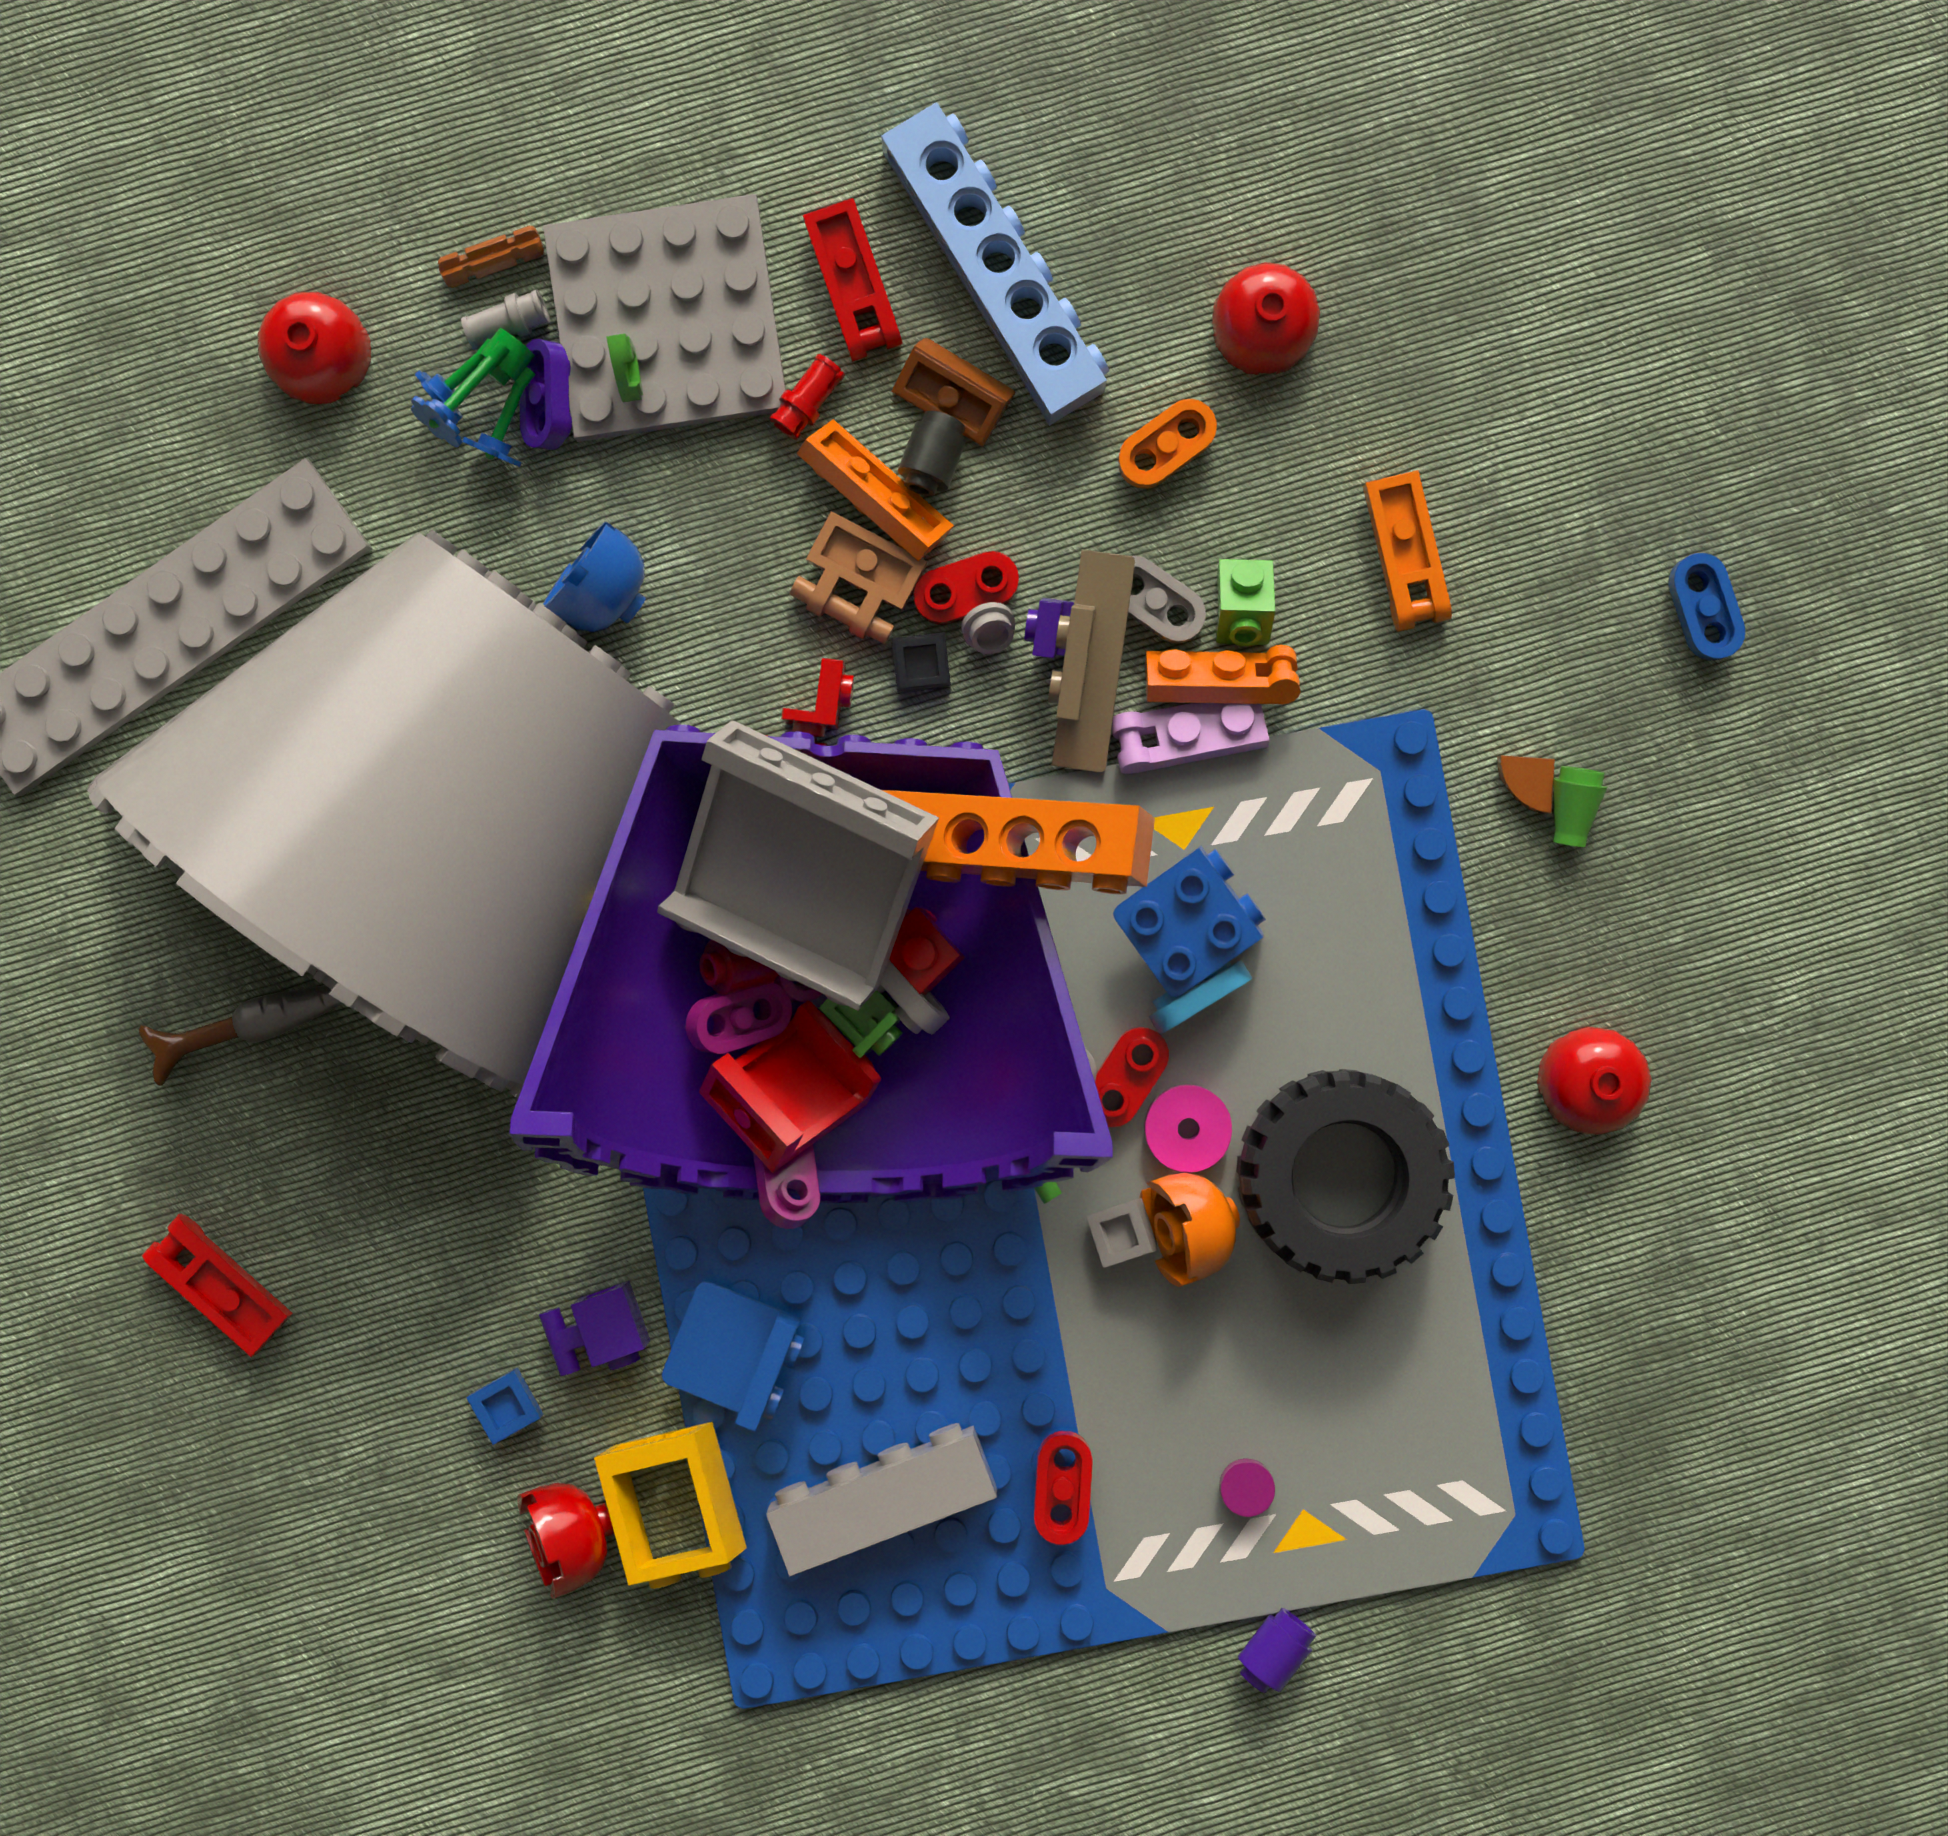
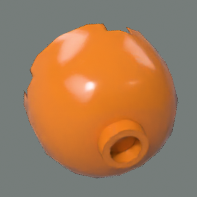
(1191, 1226)

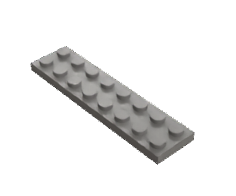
(171, 623)

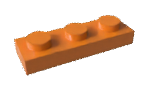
(874, 489)

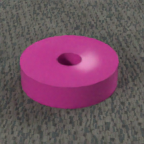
(1188, 1153)

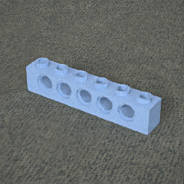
(936, 138)

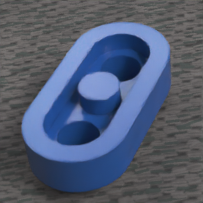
(1711, 606)

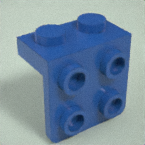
(1190, 921)
(733, 1352)

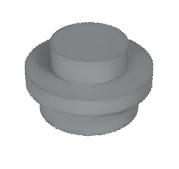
(989, 627)

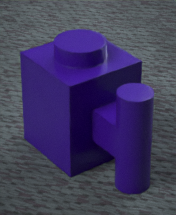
(605, 1324)

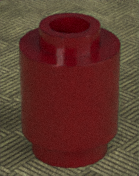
(732, 972)

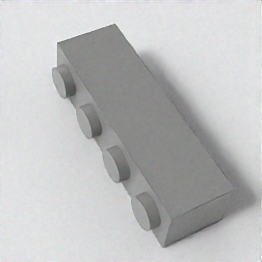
(880, 1499)

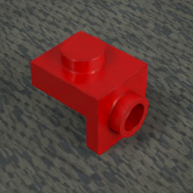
(833, 692)
(923, 951)

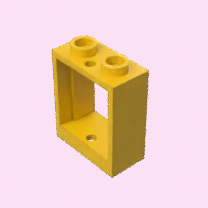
(713, 1492)

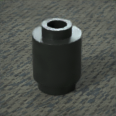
(932, 453)

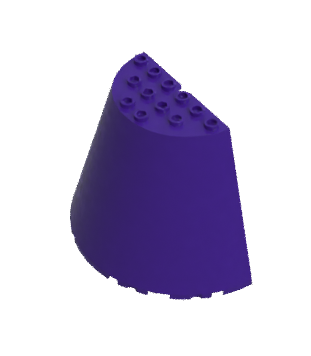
(976, 1102)

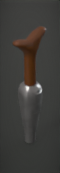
(251, 1021)

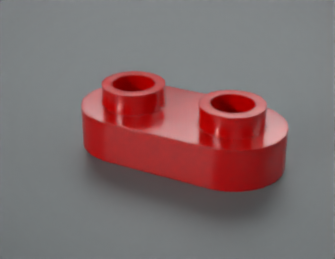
(966, 587)
(1130, 1079)
(1063, 1486)

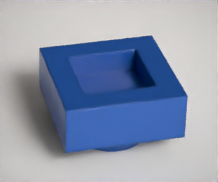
(505, 1406)

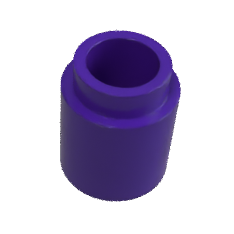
(1276, 1651)

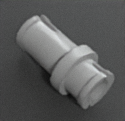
(513, 315)

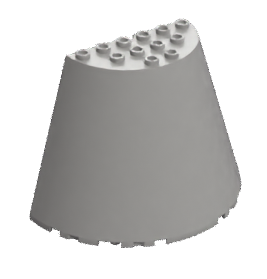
(404, 800)

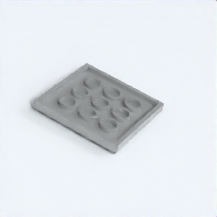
(690, 298)

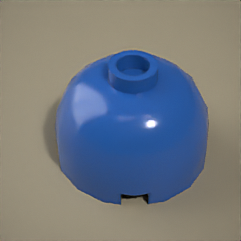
(600, 583)

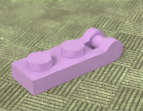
(1188, 734)

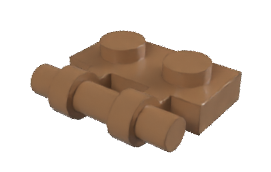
(868, 564)

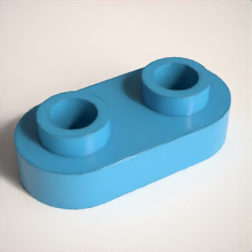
(1175, 1010)

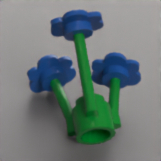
(499, 358)

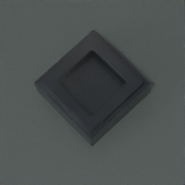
(921, 662)

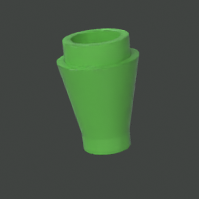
(1576, 803)

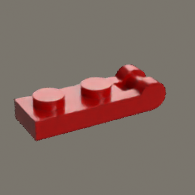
(851, 277)
(217, 1286)

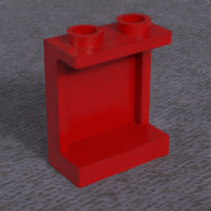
(791, 1087)

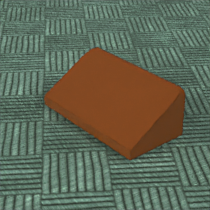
(948, 384)

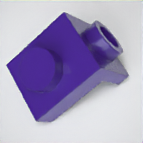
(1043, 626)

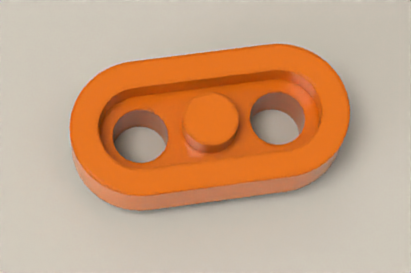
(1165, 444)

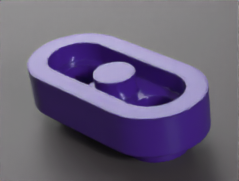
(545, 400)

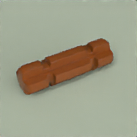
(490, 256)

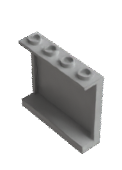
(799, 865)

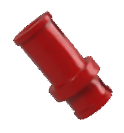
(803, 402)

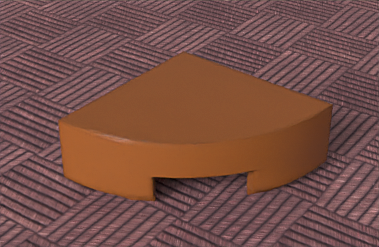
(1528, 780)

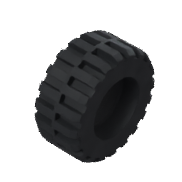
(1404, 1219)

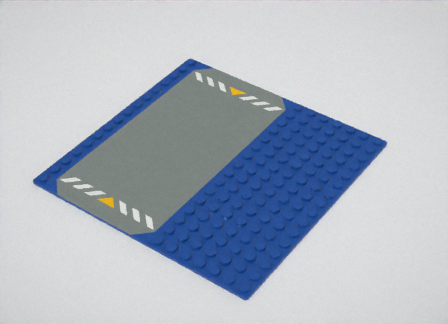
(1393, 1412)

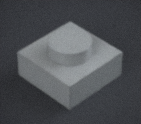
(1122, 1232)

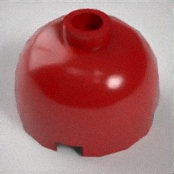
(1265, 319)
(314, 347)
(1594, 1080)
(565, 1535)

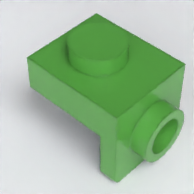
(1245, 602)
(868, 1028)

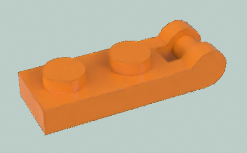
(1407, 549)
(1222, 676)

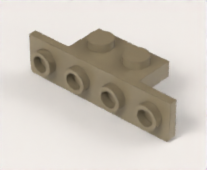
(1091, 660)

